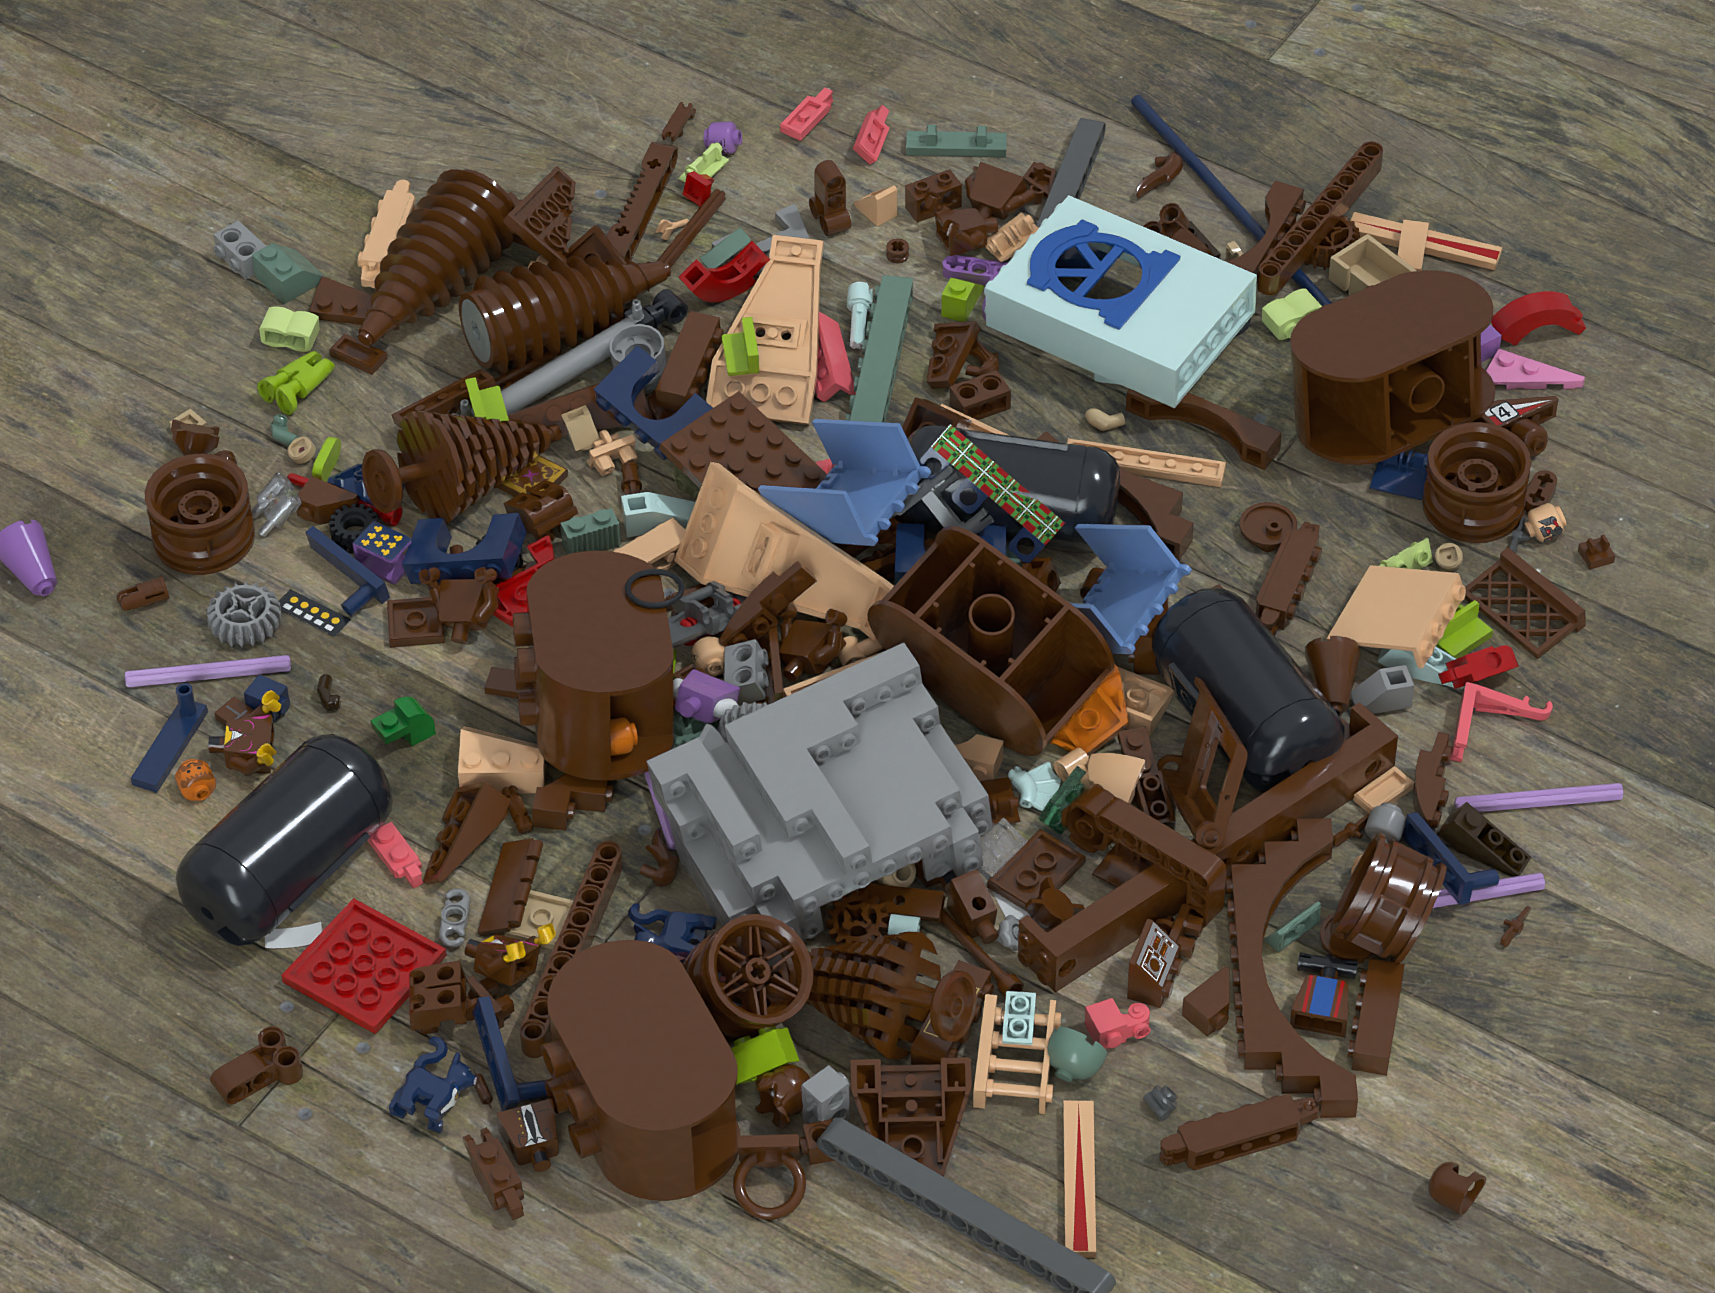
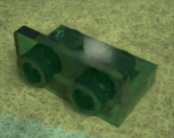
(1063, 797)

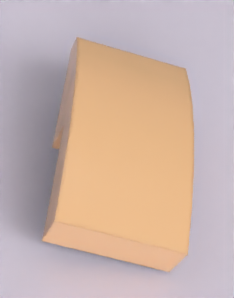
(1413, 243)

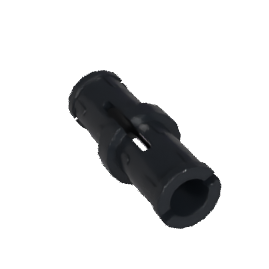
(1316, 963)

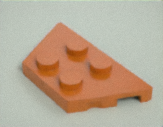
(1097, 719)

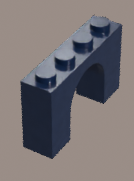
(619, 391)
(911, 544)
(496, 551)

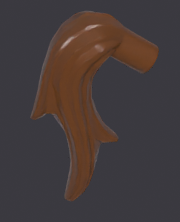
(1171, 168)
(988, 360)
(667, 863)

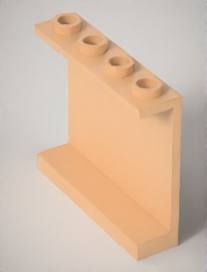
(1401, 609)

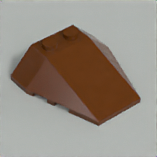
(913, 1105)

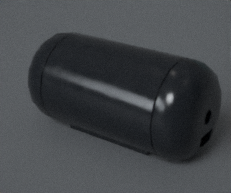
(1069, 479)
(1253, 681)
(284, 839)

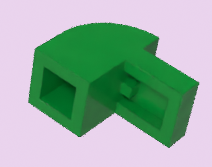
(406, 720)

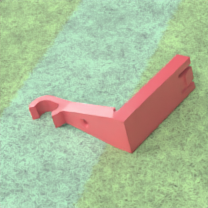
(1489, 701)

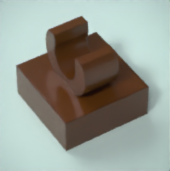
(1596, 552)

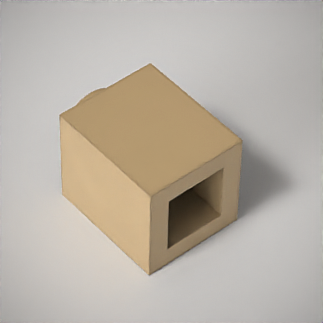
(580, 428)

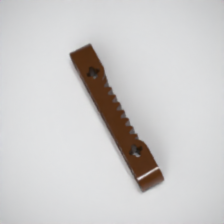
(657, 169)

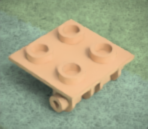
(1011, 237)

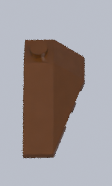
(469, 820)

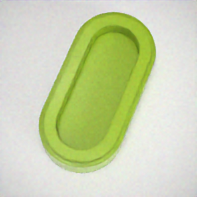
(326, 459)

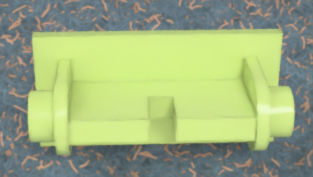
(708, 163)
(1413, 557)

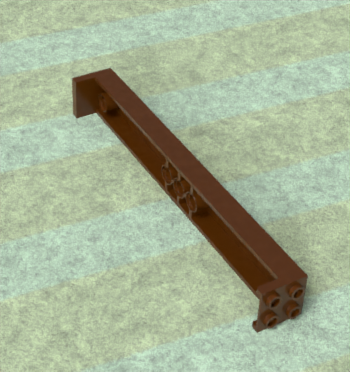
(1155, 893)

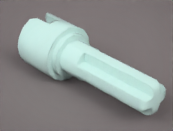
(859, 303)

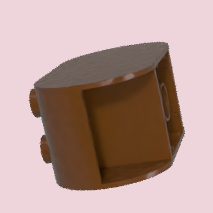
(1391, 366)
(993, 640)
(594, 662)
(641, 1071)

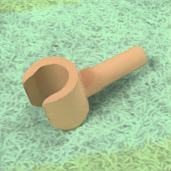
(666, 227)

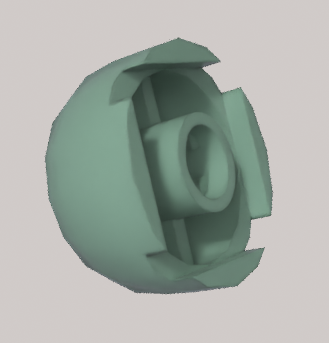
(1073, 1055)

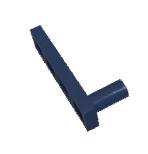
(370, 584)
(170, 741)
(1457, 878)
(507, 1090)

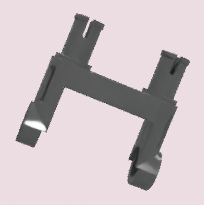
(931, 495)

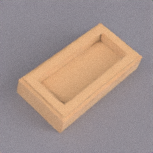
(1384, 789)

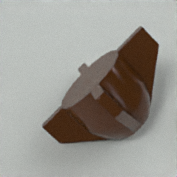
(194, 438)
(1051, 906)

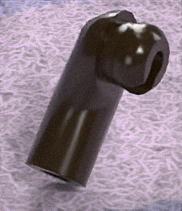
(324, 692)

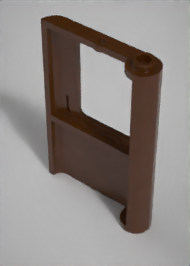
(1189, 781)

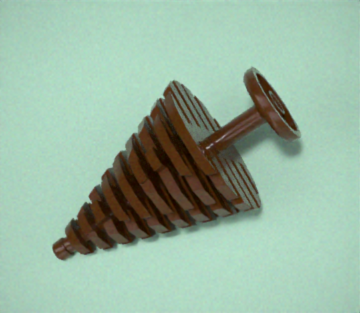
(451, 461)
(874, 989)

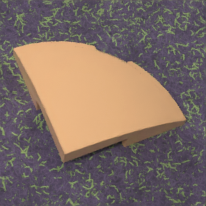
(1116, 773)

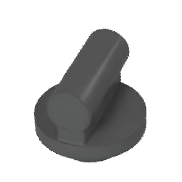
(1161, 1101)

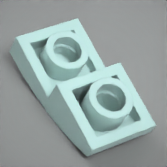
(1019, 1018)

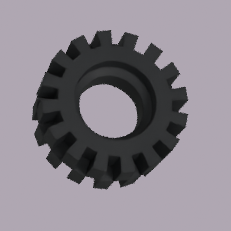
(348, 518)

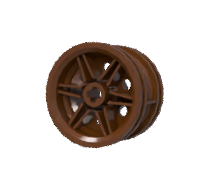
(1476, 482)
(200, 514)
(1388, 898)
(747, 977)

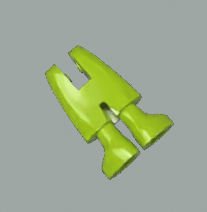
(295, 380)

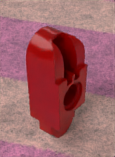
(1479, 666)

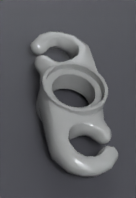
(450, 908)

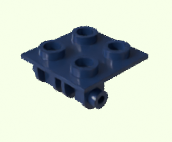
(1402, 475)

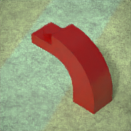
(728, 280)
(1536, 310)

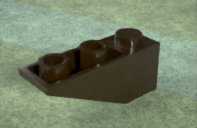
(1481, 840)

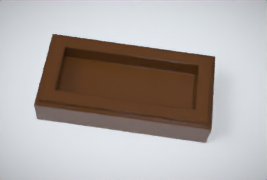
(357, 354)

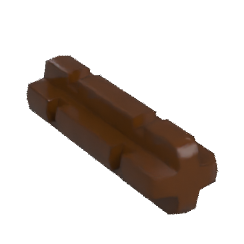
(518, 810)

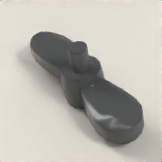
(1518, 536)

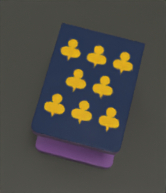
(381, 551)

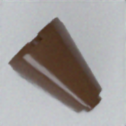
(1333, 668)

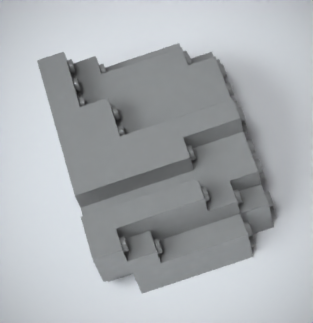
(823, 796)

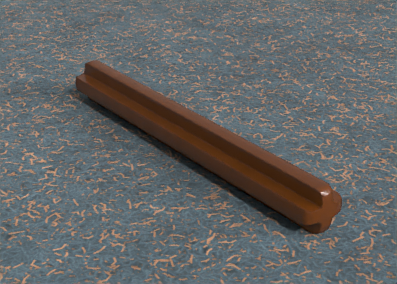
(693, 227)

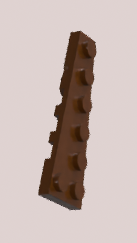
(550, 411)

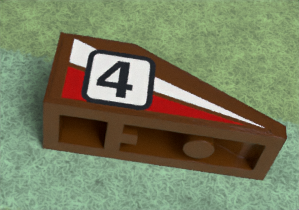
(1509, 411)

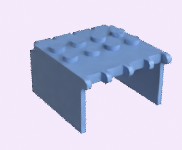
(863, 489)
(1132, 586)

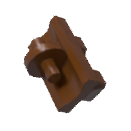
(1183, 924)
(487, 987)

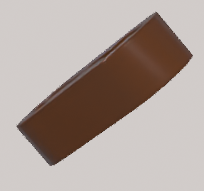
(1534, 489)

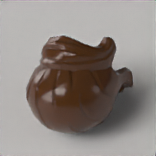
(781, 1093)

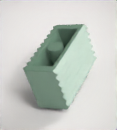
(591, 532)

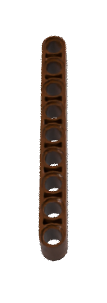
(1320, 218)
(574, 938)

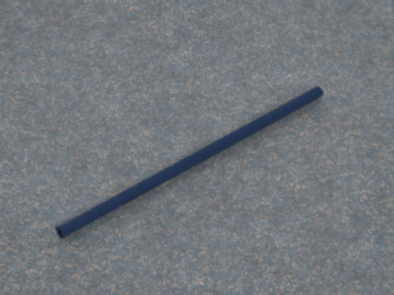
(1217, 188)

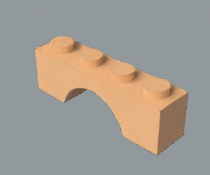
(982, 756)

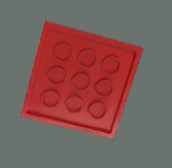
(362, 965)

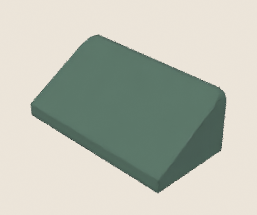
(725, 249)
(1294, 927)

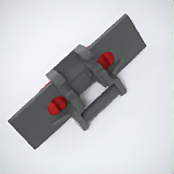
(698, 621)

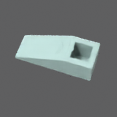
(646, 510)
(1430, 671)

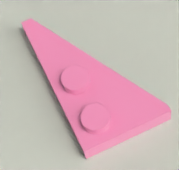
(1521, 372)

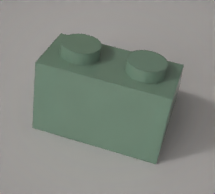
(285, 271)

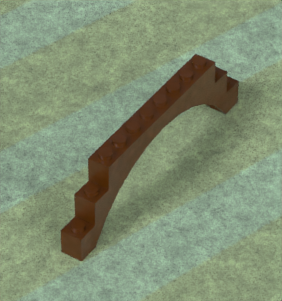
(1265, 1032)

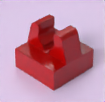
(697, 187)

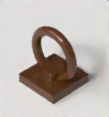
(769, 1152)

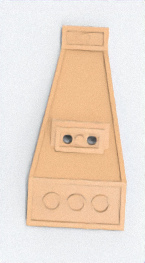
(780, 303)
(745, 537)

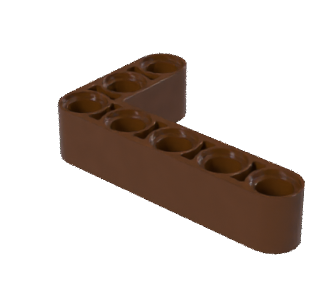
(1170, 851)

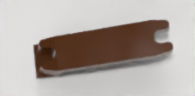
(677, 121)

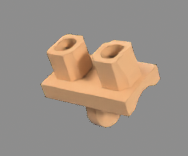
(611, 448)

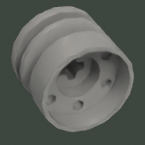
(645, 337)

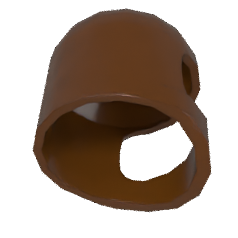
(1452, 1189)

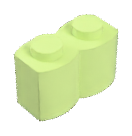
(1286, 312)
(289, 329)

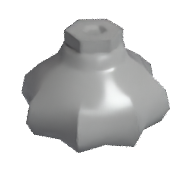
(1008, 932)

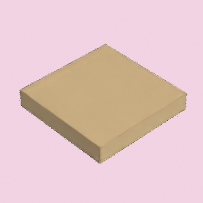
(542, 910)

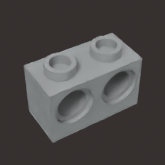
(236, 246)
(746, 669)
(825, 1096)

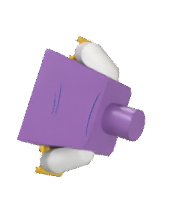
(703, 696)

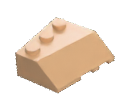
(499, 761)

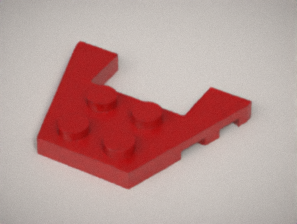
(513, 591)

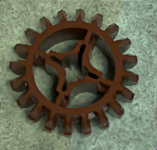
(1340, 237)

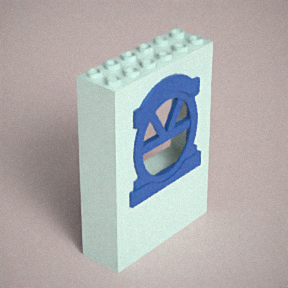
(1146, 340)

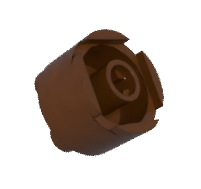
(1080, 819)

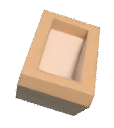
(879, 205)

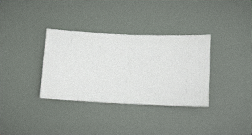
(293, 936)

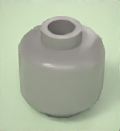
(1385, 820)

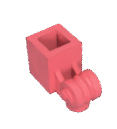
(1112, 1027)

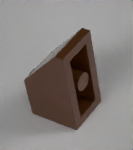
(322, 499)
(1209, 1003)

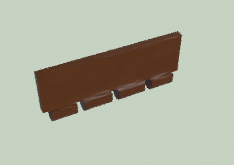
(510, 886)

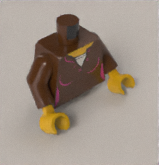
(249, 739)
(508, 958)

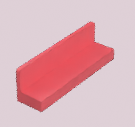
(833, 364)

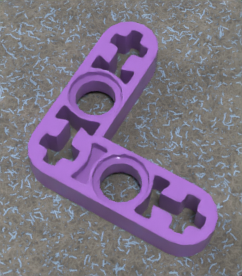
(961, 262)

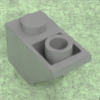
(1385, 690)

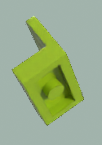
(741, 350)
(486, 402)
(1464, 632)

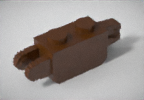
(495, 1173)

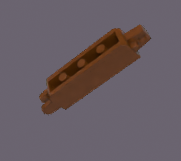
(1287, 576)
(1238, 1132)

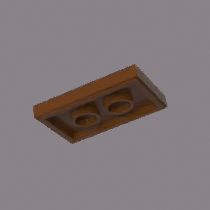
(1036, 860)

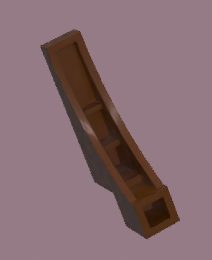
(1159, 508)
(558, 800)

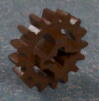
(857, 909)

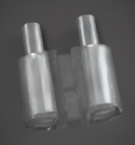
(276, 502)

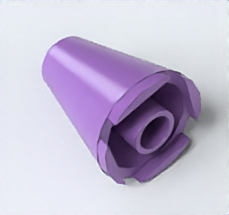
(28, 557)

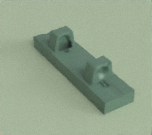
(956, 143)

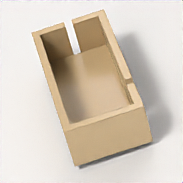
(1365, 264)

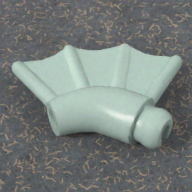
(1035, 785)

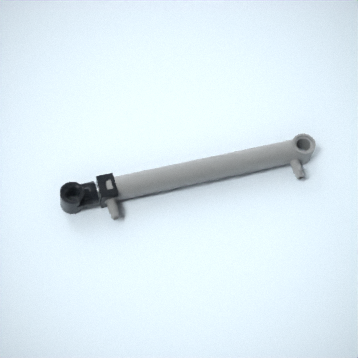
(665, 307)

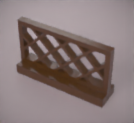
(1543, 593)

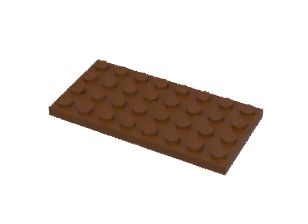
(749, 448)

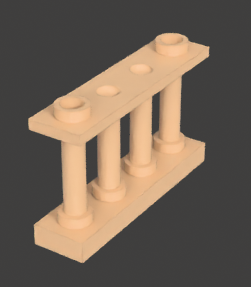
(989, 1063)

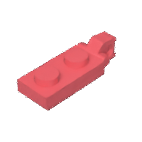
(807, 115)
(872, 135)
(397, 854)

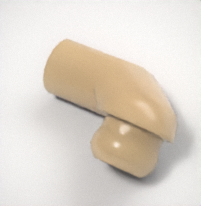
(1103, 421)

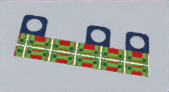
(991, 480)

